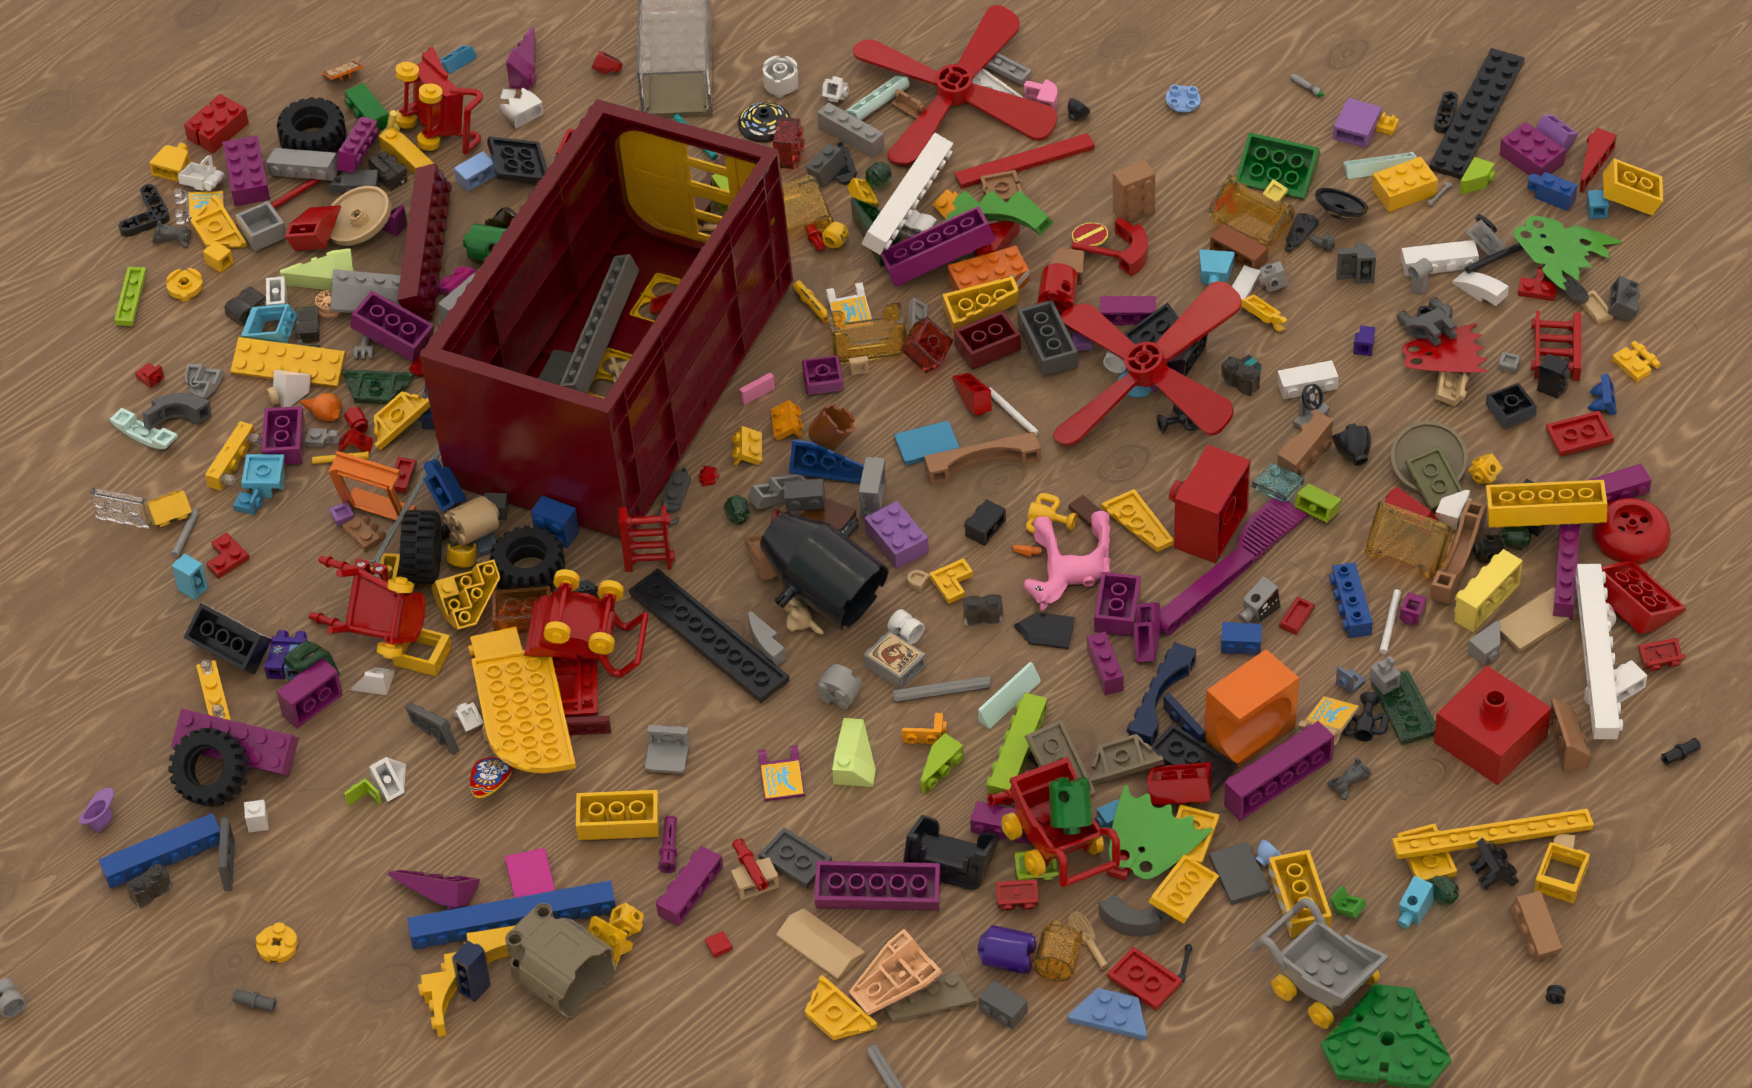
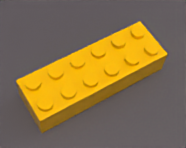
(1546, 503)

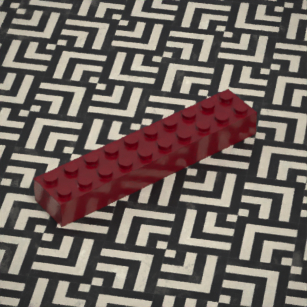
(424, 241)

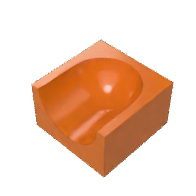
(1251, 708)

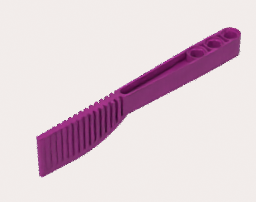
(1257, 536)

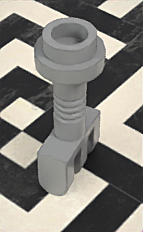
(363, 349)

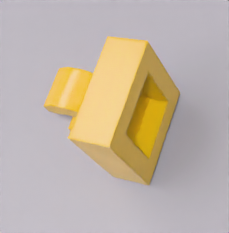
(1387, 124)

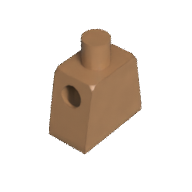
(1071, 257)

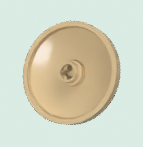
(361, 215)

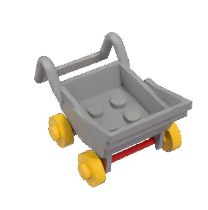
(1320, 964)

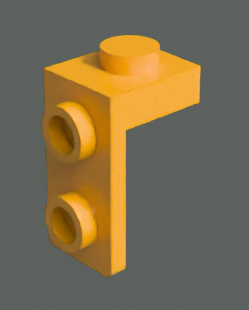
(924, 735)

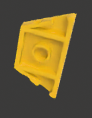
(215, 224)
(398, 416)
(836, 1012)

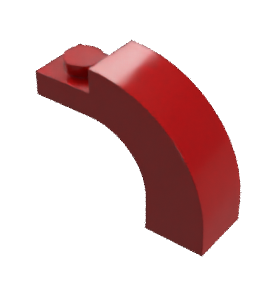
(1136, 255)

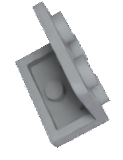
(667, 749)

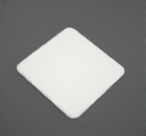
(508, 93)

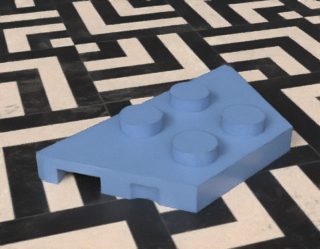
(1111, 1013)

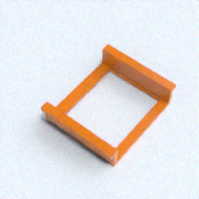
(372, 474)

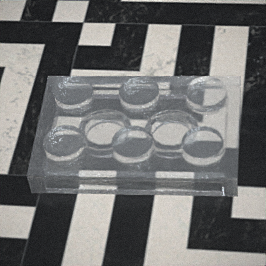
(120, 508)

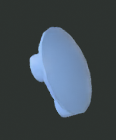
(1183, 98)

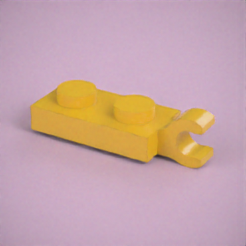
(1264, 311)

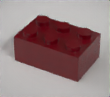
(987, 340)

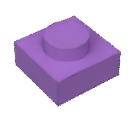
(1081, 342)
(341, 513)

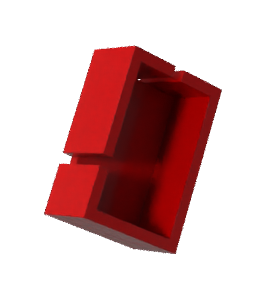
(216, 123)

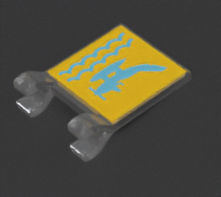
(194, 202)

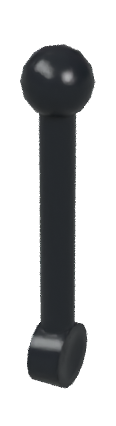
(1188, 948)

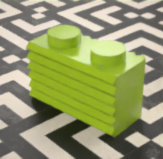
(1318, 503)

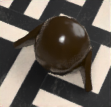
(502, 218)

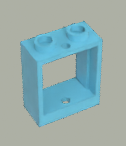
(261, 314)

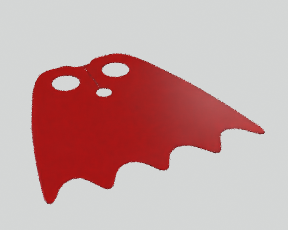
(1450, 355)

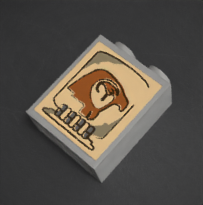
(895, 660)

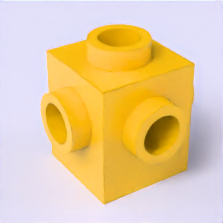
(1485, 469)
(627, 919)

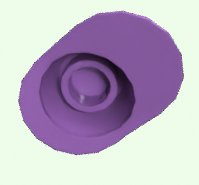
(98, 811)

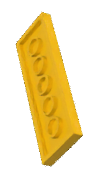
(262, 357)

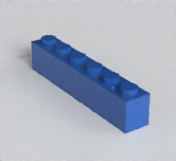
(162, 849)

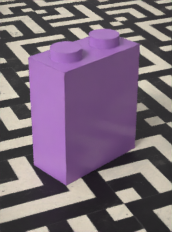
(1357, 123)

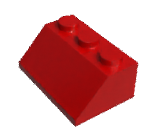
(1180, 784)

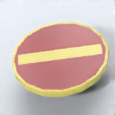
(1090, 234)

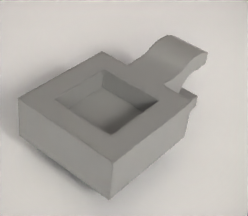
(319, 437)

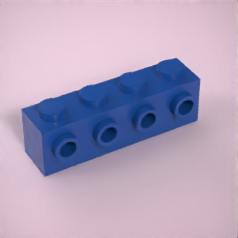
(1351, 600)

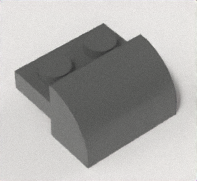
(1356, 263)

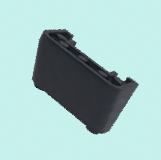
(960, 861)

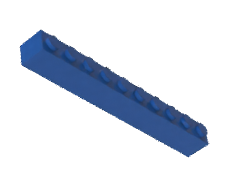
(453, 924)

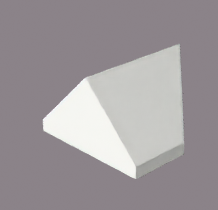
(291, 386)
(375, 681)
(388, 777)

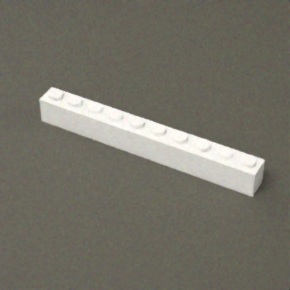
(907, 194)
(1597, 652)

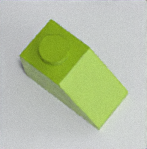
(1477, 176)

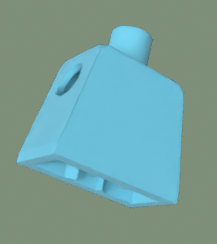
(1215, 265)
(1415, 902)

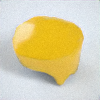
(461, 555)

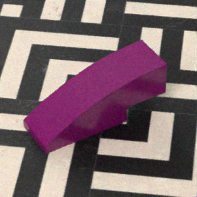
(1147, 631)

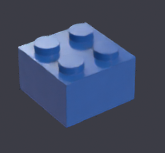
(556, 518)

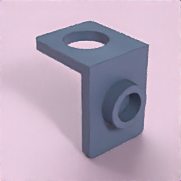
(1346, 679)

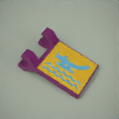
(781, 777)

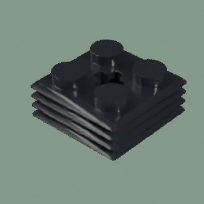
(1511, 405)

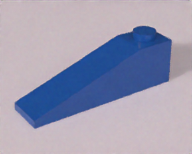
(820, 462)

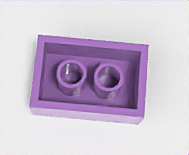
(896, 535)

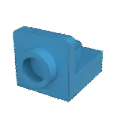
(248, 502)

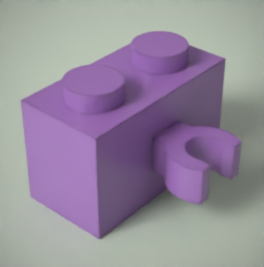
(1557, 131)

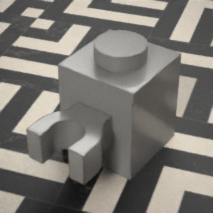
(1385, 675)

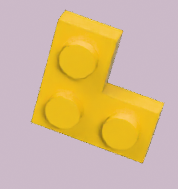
(948, 578)

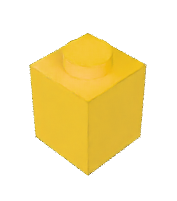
(218, 257)

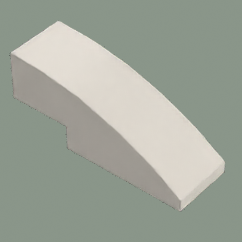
(1482, 287)

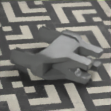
(1430, 324)

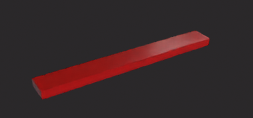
(1026, 159)

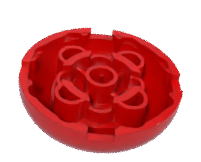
(1633, 517)

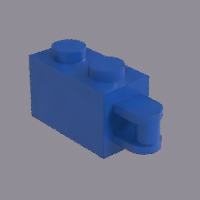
(1553, 190)
(443, 485)

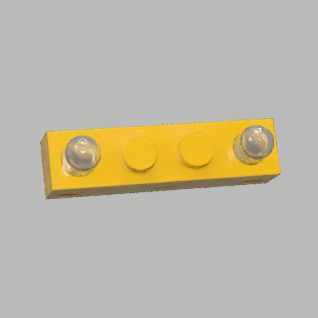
(230, 456)
(212, 689)

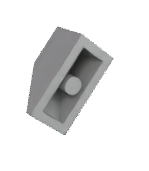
(1486, 644)

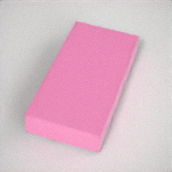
(757, 388)

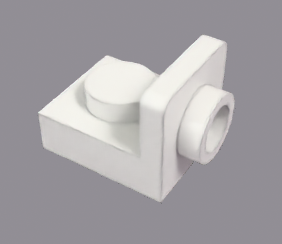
(468, 716)

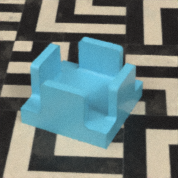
(264, 473)

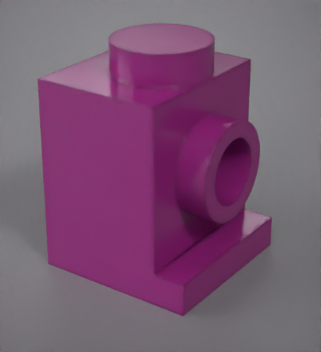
(1410, 612)

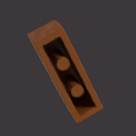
(1246, 250)

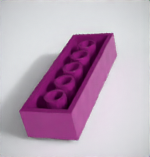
(937, 246)
(266, 748)
(1278, 770)
(877, 885)

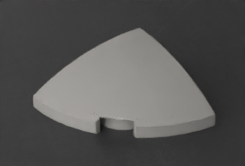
(202, 380)

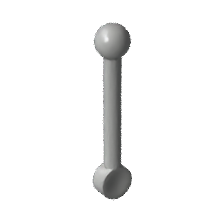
(1448, 185)

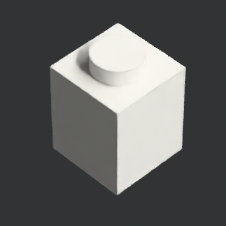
(256, 816)

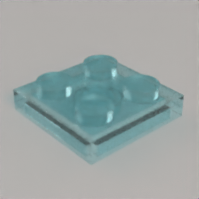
(1278, 482)

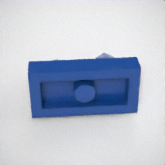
(1606, 390)

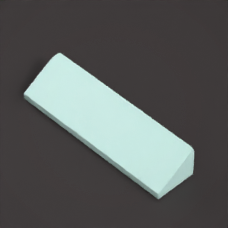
(1368, 166)
(1008, 696)

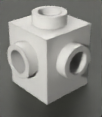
(829, 89)

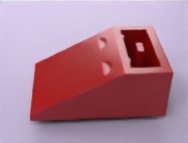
(312, 228)

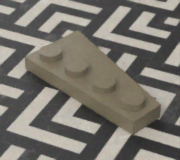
(943, 994)

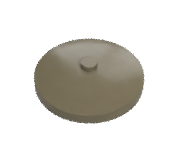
(1421, 438)

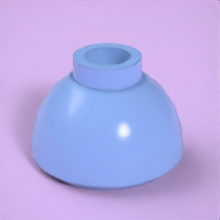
(1265, 851)

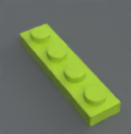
(130, 296)

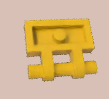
(1632, 364)

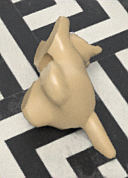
(799, 617)

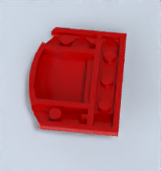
(577, 685)

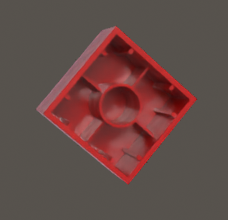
(1210, 503)
(1492, 725)

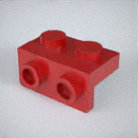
(1661, 653)
(1017, 893)

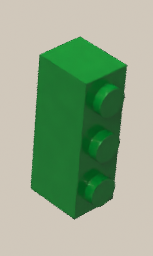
(366, 105)

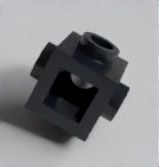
(1486, 547)

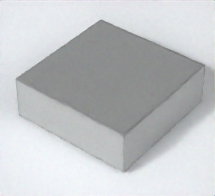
(1509, 362)

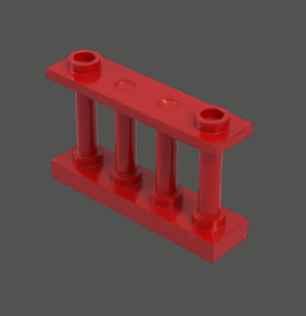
(1573, 339)
(629, 546)

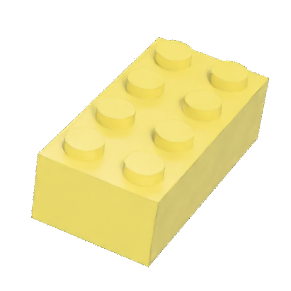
(1488, 590)

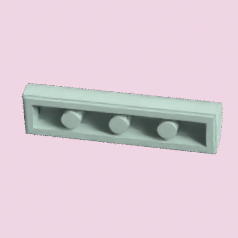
(878, 97)

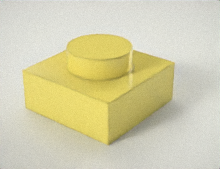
(1275, 191)

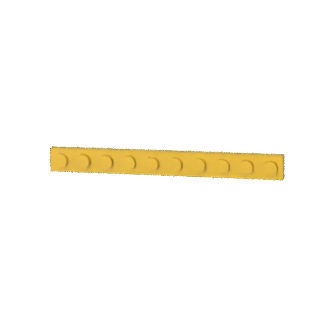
(1496, 832)

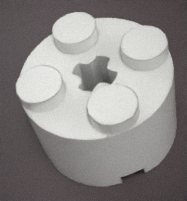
(780, 75)

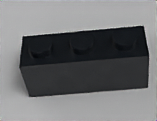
(1186, 359)

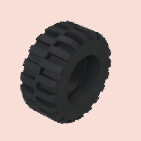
(312, 114)
(523, 544)
(420, 546)
(185, 760)

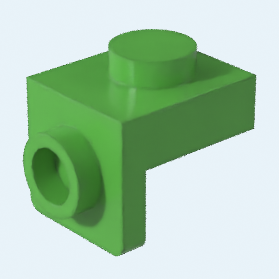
(1346, 904)

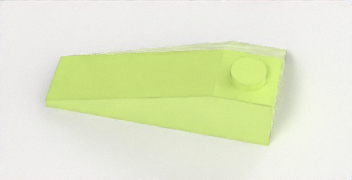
(319, 271)
(853, 756)

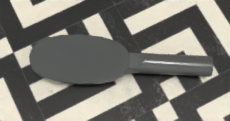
(1574, 291)

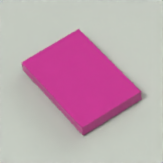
(529, 873)

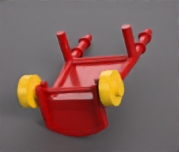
(377, 609)

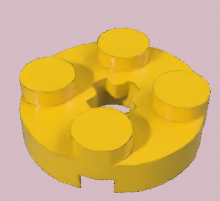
(187, 291)
(275, 933)

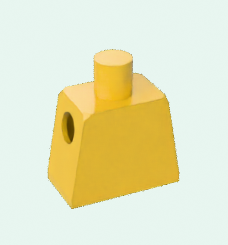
(170, 162)

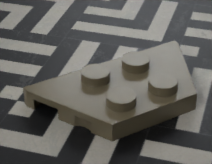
(1123, 758)

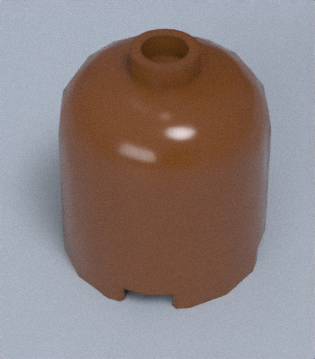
(831, 426)

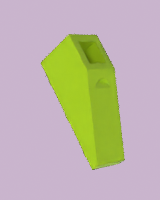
(942, 758)

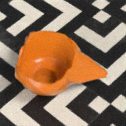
(324, 407)

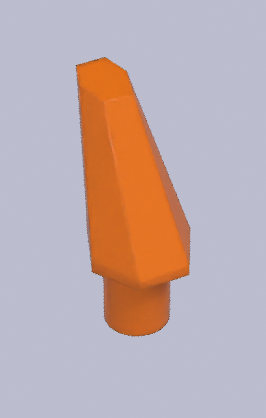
(1026, 550)

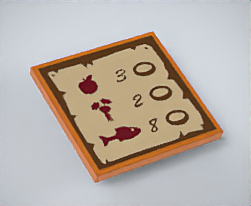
(339, 71)

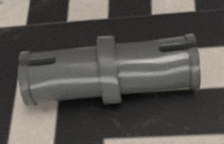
(254, 1000)

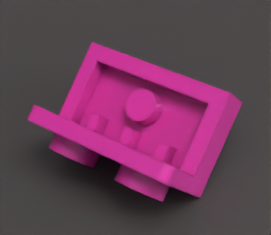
(450, 283)

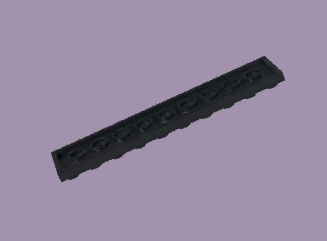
(1476, 113)
(709, 635)

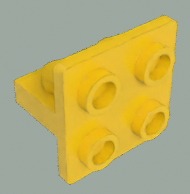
(611, 936)

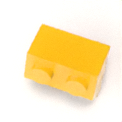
(169, 507)

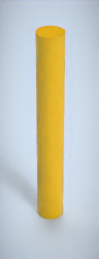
(330, 458)

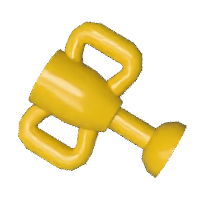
(1040, 510)

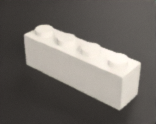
(1443, 257)

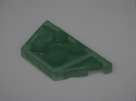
(376, 386)

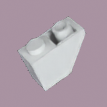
(1452, 507)

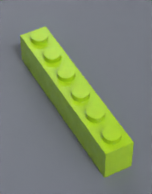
(1015, 752)

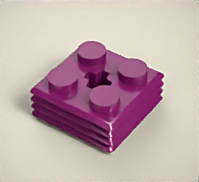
(822, 375)

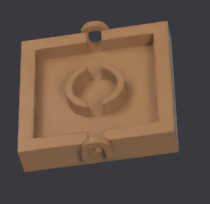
(1003, 184)

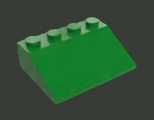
(1280, 160)

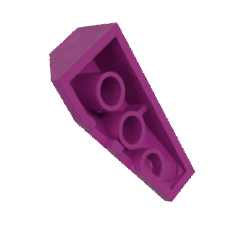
(522, 63)
(443, 890)

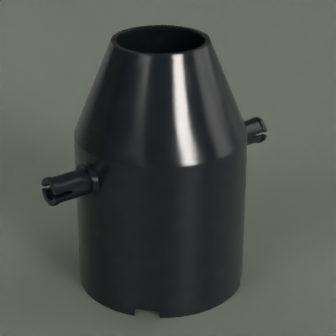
(823, 567)

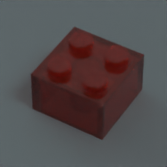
(789, 141)
(926, 344)

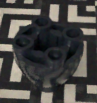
(1354, 443)

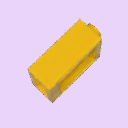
(432, 667)
(1557, 888)

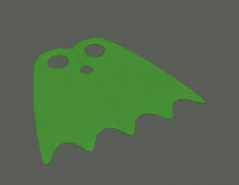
(1154, 829)

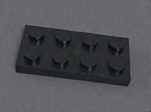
(1182, 748)

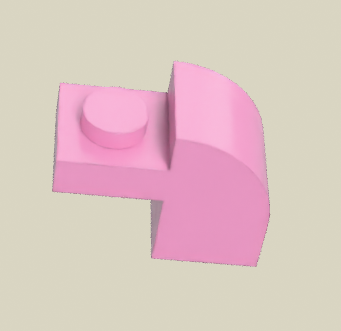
(1042, 93)

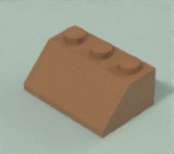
(1568, 736)

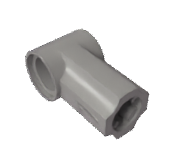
(1419, 275)

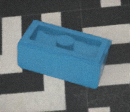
(458, 58)

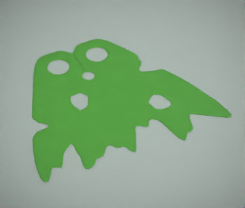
(1566, 243)

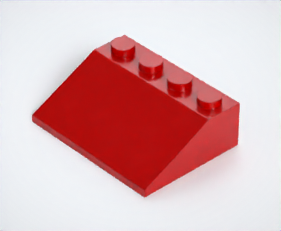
(1639, 597)

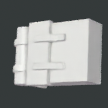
(200, 175)

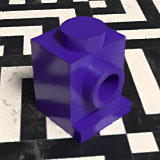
(1364, 341)

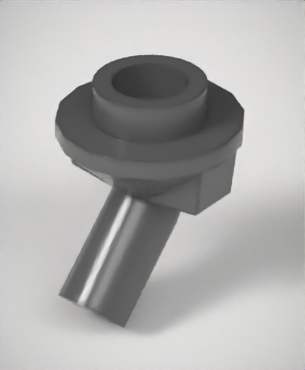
(1327, 241)

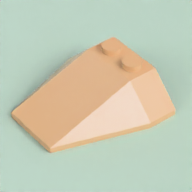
(895, 974)

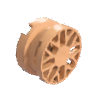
(324, 305)

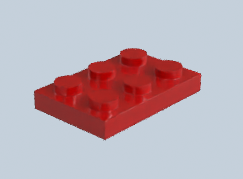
(1579, 433)
(1144, 978)

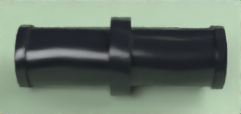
(1680, 751)

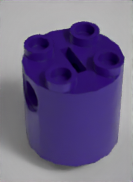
(1007, 949)

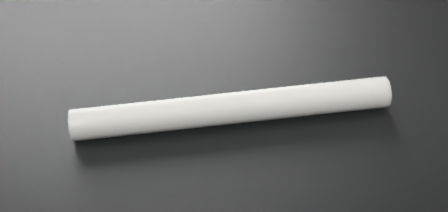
(1015, 414)
(1390, 622)

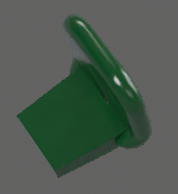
(294, 658)

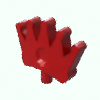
(708, 476)

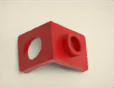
(356, 439)

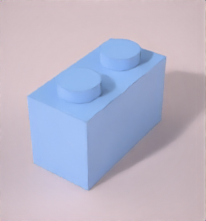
(475, 171)

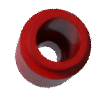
(356, 419)

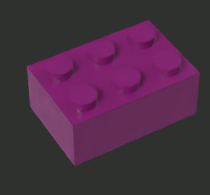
(1532, 151)
(284, 433)
(1117, 603)
(309, 693)

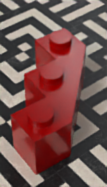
(1004, 233)

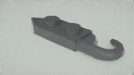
(675, 493)

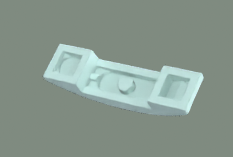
(129, 425)

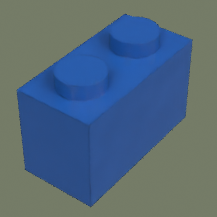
(1241, 638)

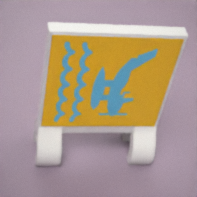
(853, 307)

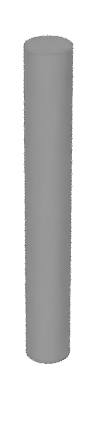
(185, 533)

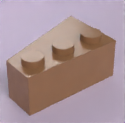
(1308, 445)
(1536, 925)

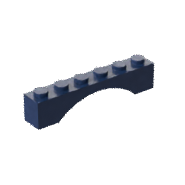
(1177, 665)

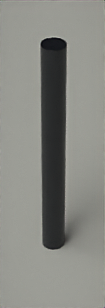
(1492, 258)

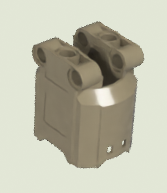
(558, 960)

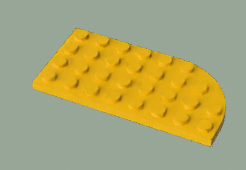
(523, 711)

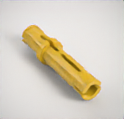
(800, 289)

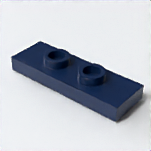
(1182, 717)

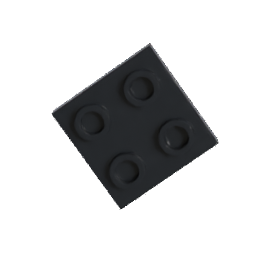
(1497, 861)

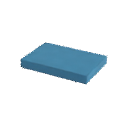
(925, 441)

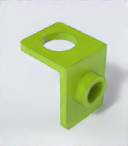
(359, 790)

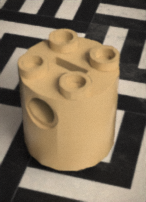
(472, 520)

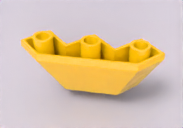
(466, 594)

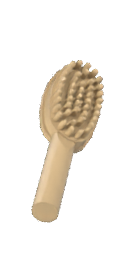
(1079, 921)

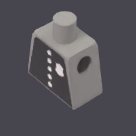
(1260, 602)

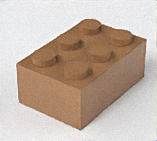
(1134, 191)

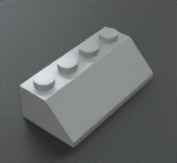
(352, 287)

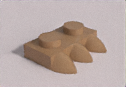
(362, 533)

